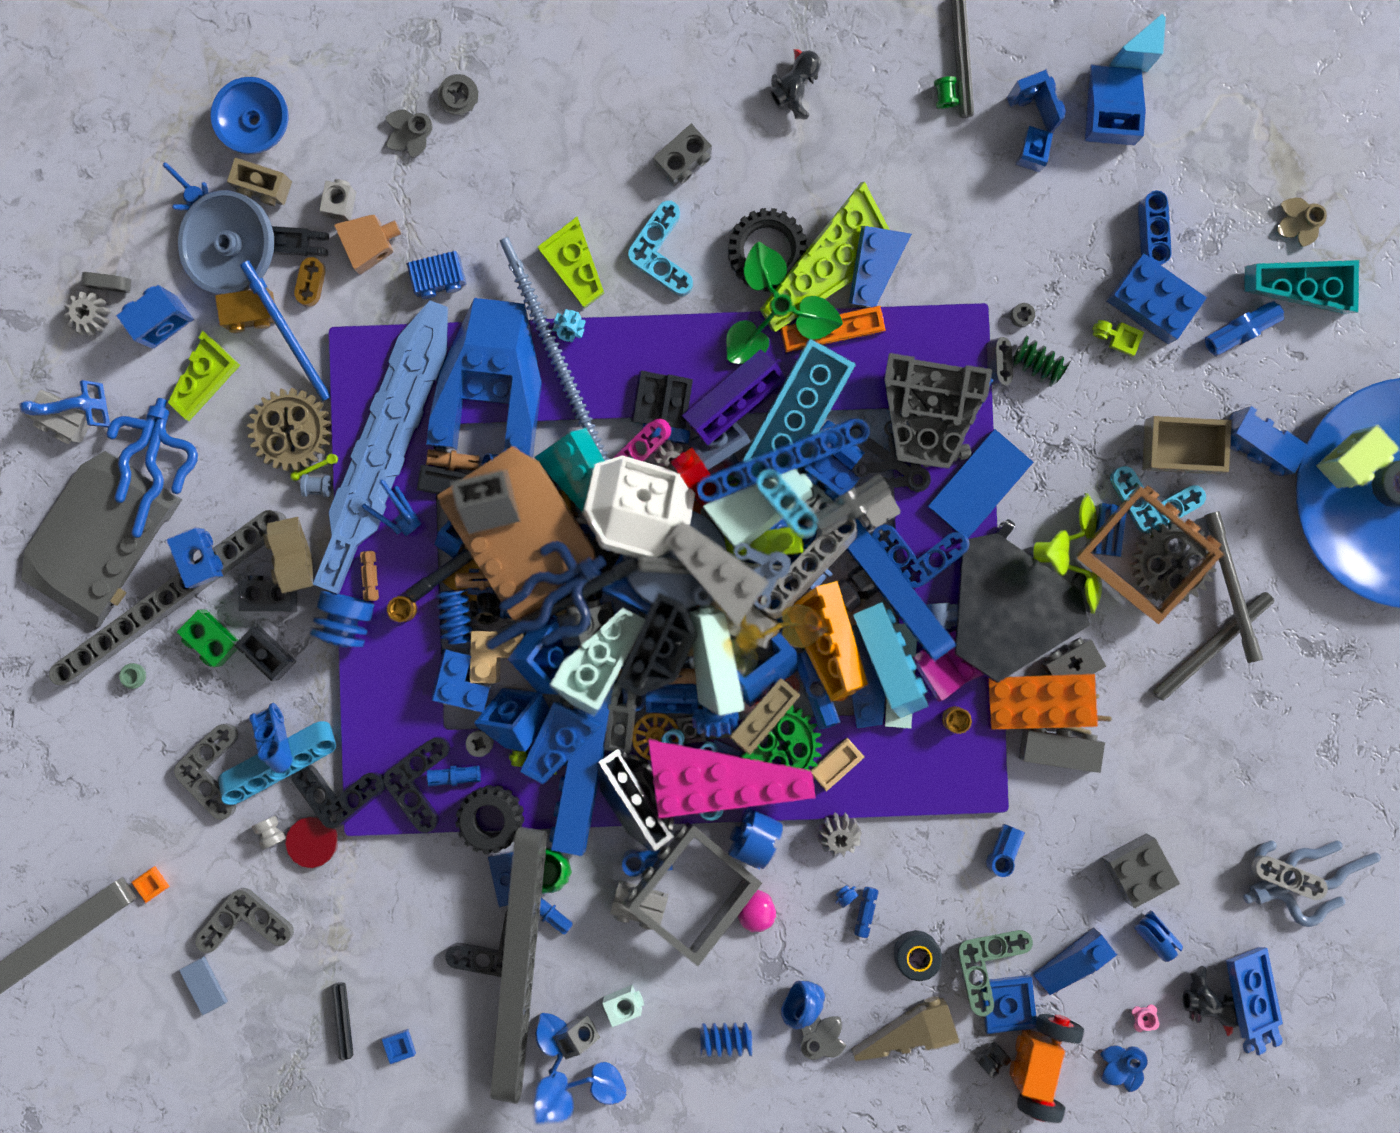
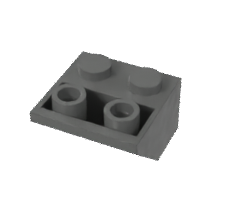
(486, 501)

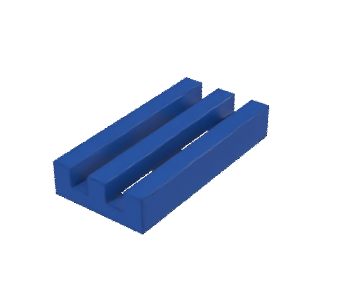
(1119, 531)

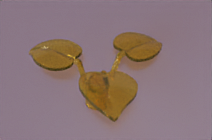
(800, 629)

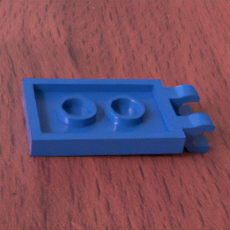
(1255, 999)

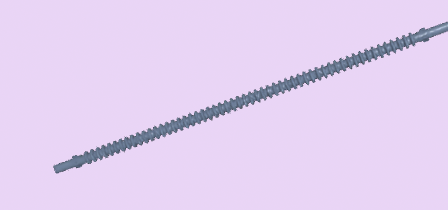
(516, 267)

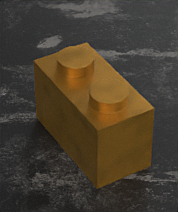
(242, 310)

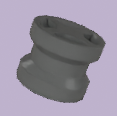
(481, 740)

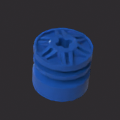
(341, 619)

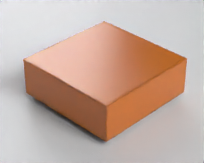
(150, 884)

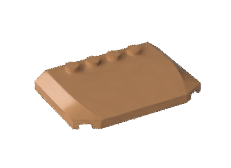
(512, 551)

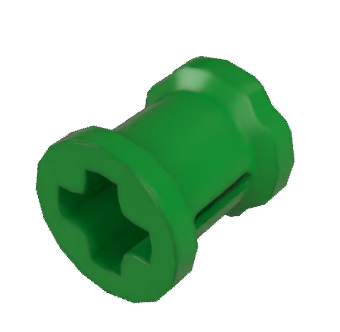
(946, 92)

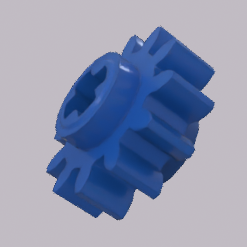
(712, 723)

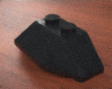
(659, 647)
(631, 793)

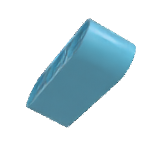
(784, 491)

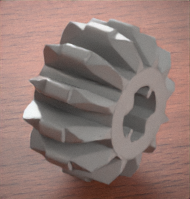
(83, 304)
(839, 834)

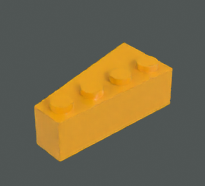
(836, 651)

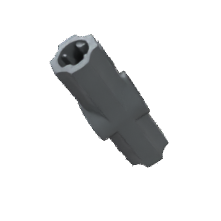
(852, 504)

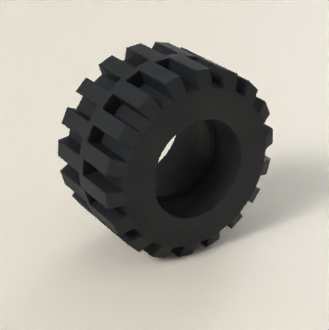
(471, 830)

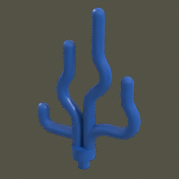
(153, 434)

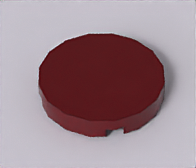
(311, 842)

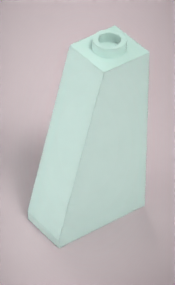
(747, 513)
(714, 662)

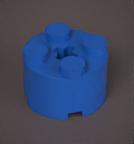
(755, 839)

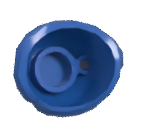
(802, 1004)

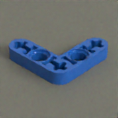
(923, 563)

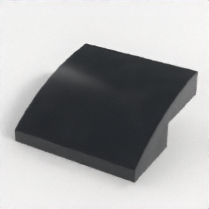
(661, 398)

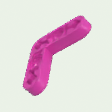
(643, 436)

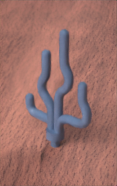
(1266, 891)

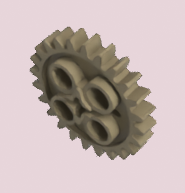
(311, 424)

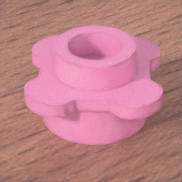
(1151, 1022)

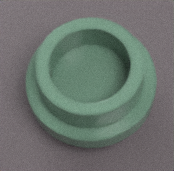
(132, 675)

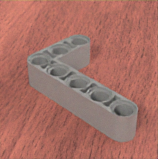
(811, 554)

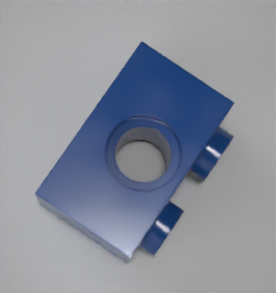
(183, 549)

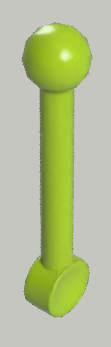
(331, 459)

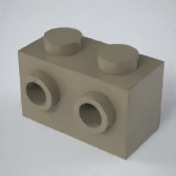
(259, 181)

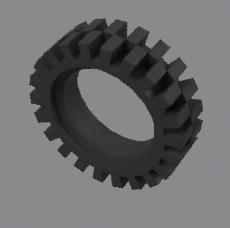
(760, 220)

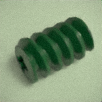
(1039, 361)

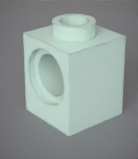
(615, 1013)

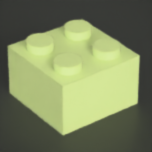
(1358, 457)

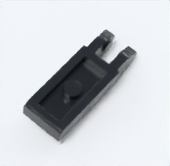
(296, 241)

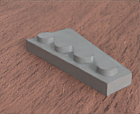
(720, 573)

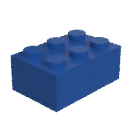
(1156, 299)

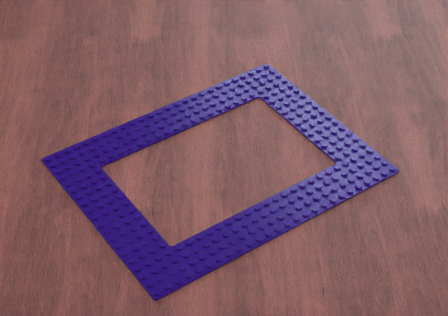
(392, 677)

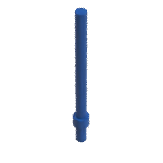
(259, 287)

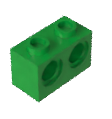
(212, 632)

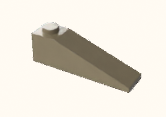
(923, 1025)

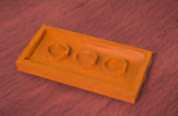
(1043, 702)

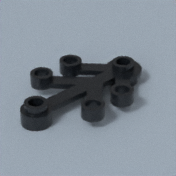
(890, 463)

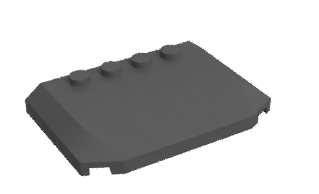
(87, 538)

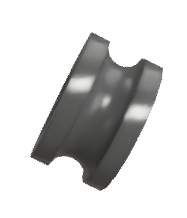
(1027, 307)

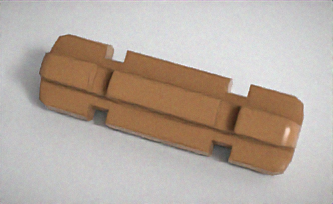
(369, 575)

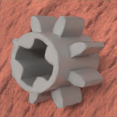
(667, 453)

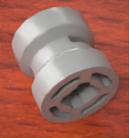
(268, 832)

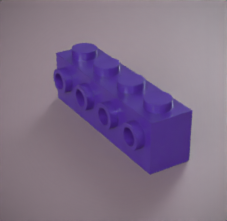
(734, 397)

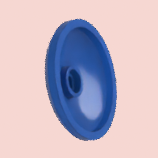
(242, 102)

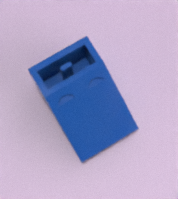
(1115, 106)

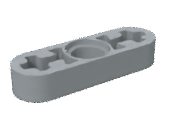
(1295, 887)

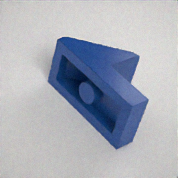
(1035, 149)

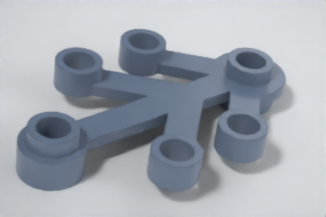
(764, 570)

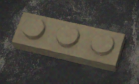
(764, 716)

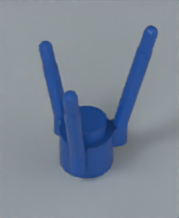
(191, 193)
(406, 521)

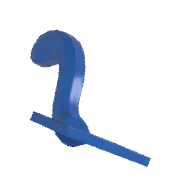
(81, 402)

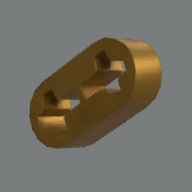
(303, 281)

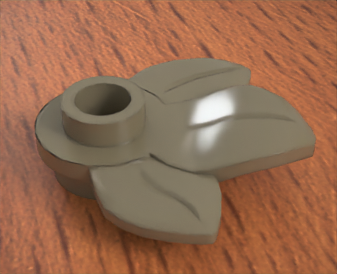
(1298, 223)

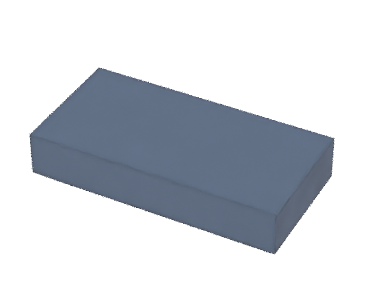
(203, 985)

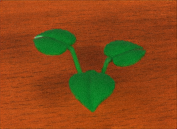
(768, 268)

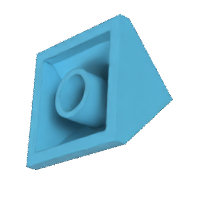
(1144, 48)

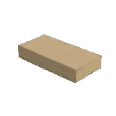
(836, 764)

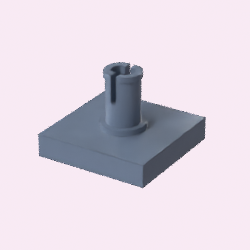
(721, 448)

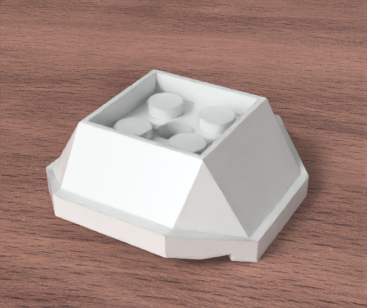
(623, 520)

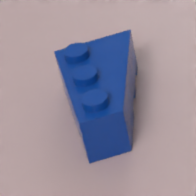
(1265, 443)

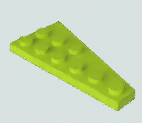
(831, 257)

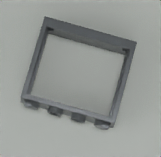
(723, 917)

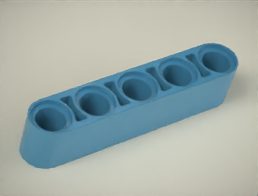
(254, 775)

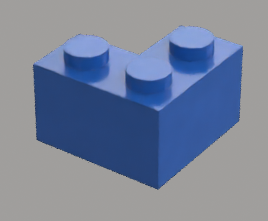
(451, 684)

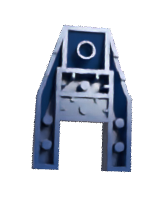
(493, 364)

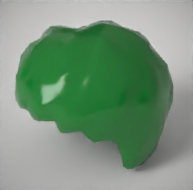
(556, 871)

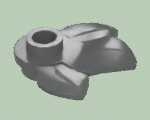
(405, 133)
(826, 1034)

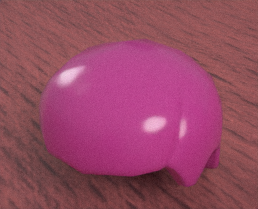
(758, 913)

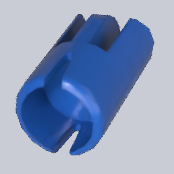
(1158, 937)

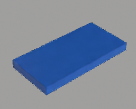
(980, 484)

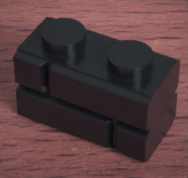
(265, 653)

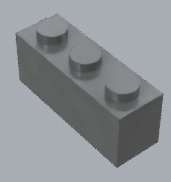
(1062, 749)

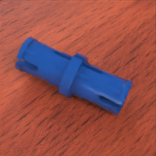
(453, 776)

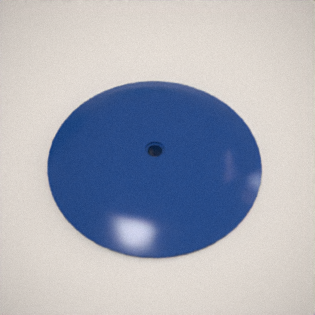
(1348, 526)

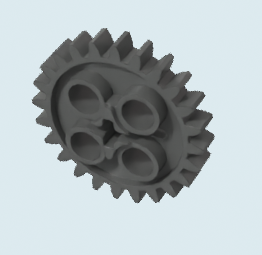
(1157, 547)

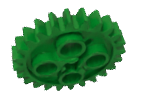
(798, 732)

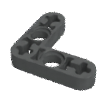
(200, 767)
(238, 913)

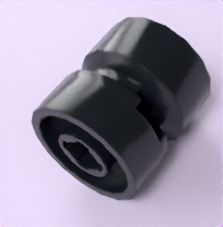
(856, 588)

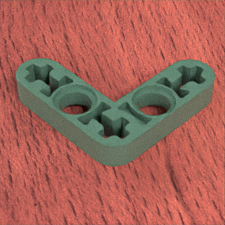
(982, 955)

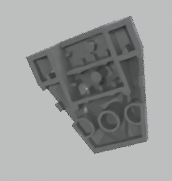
(932, 407)

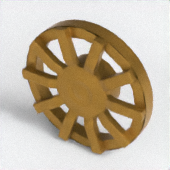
(653, 733)

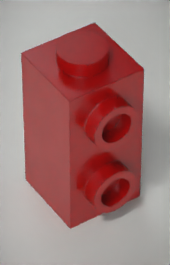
(691, 471)

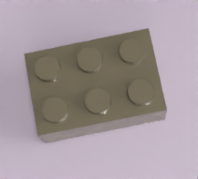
(1186, 445)

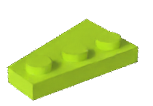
(573, 262)

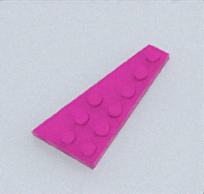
(709, 781)

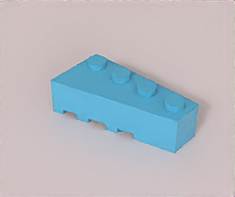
(890, 660)

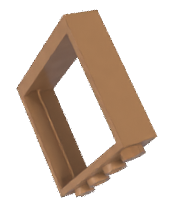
(1156, 613)

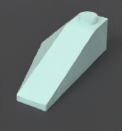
(594, 666)

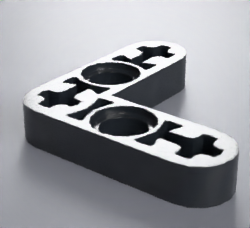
(408, 777)
(331, 802)
(474, 967)

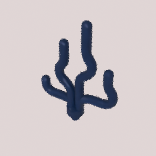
(575, 579)

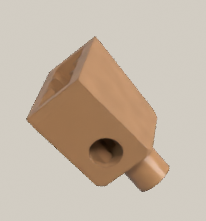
(367, 240)

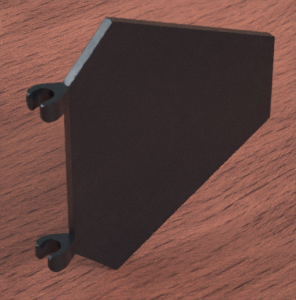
(1012, 606)

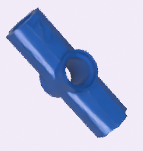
(1244, 328)
(821, 705)

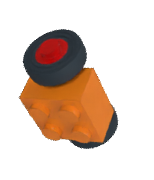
(1039, 1066)

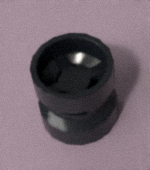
(989, 1064)

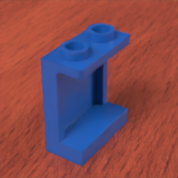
(781, 665)

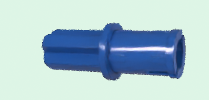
(554, 917)

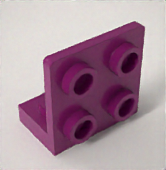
(945, 673)

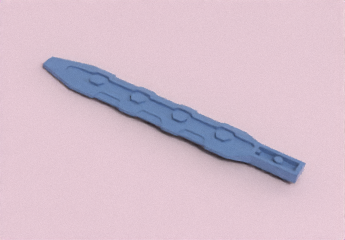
(384, 440)

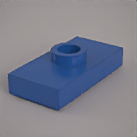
(501, 869)

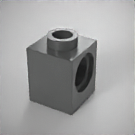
(568, 1039)

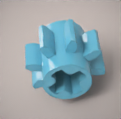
(569, 325)

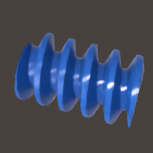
(455, 616)
(726, 1039)

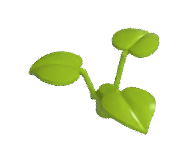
(1057, 551)

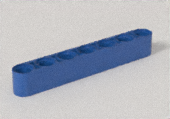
(792, 449)
(898, 593)

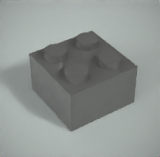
(1140, 870)

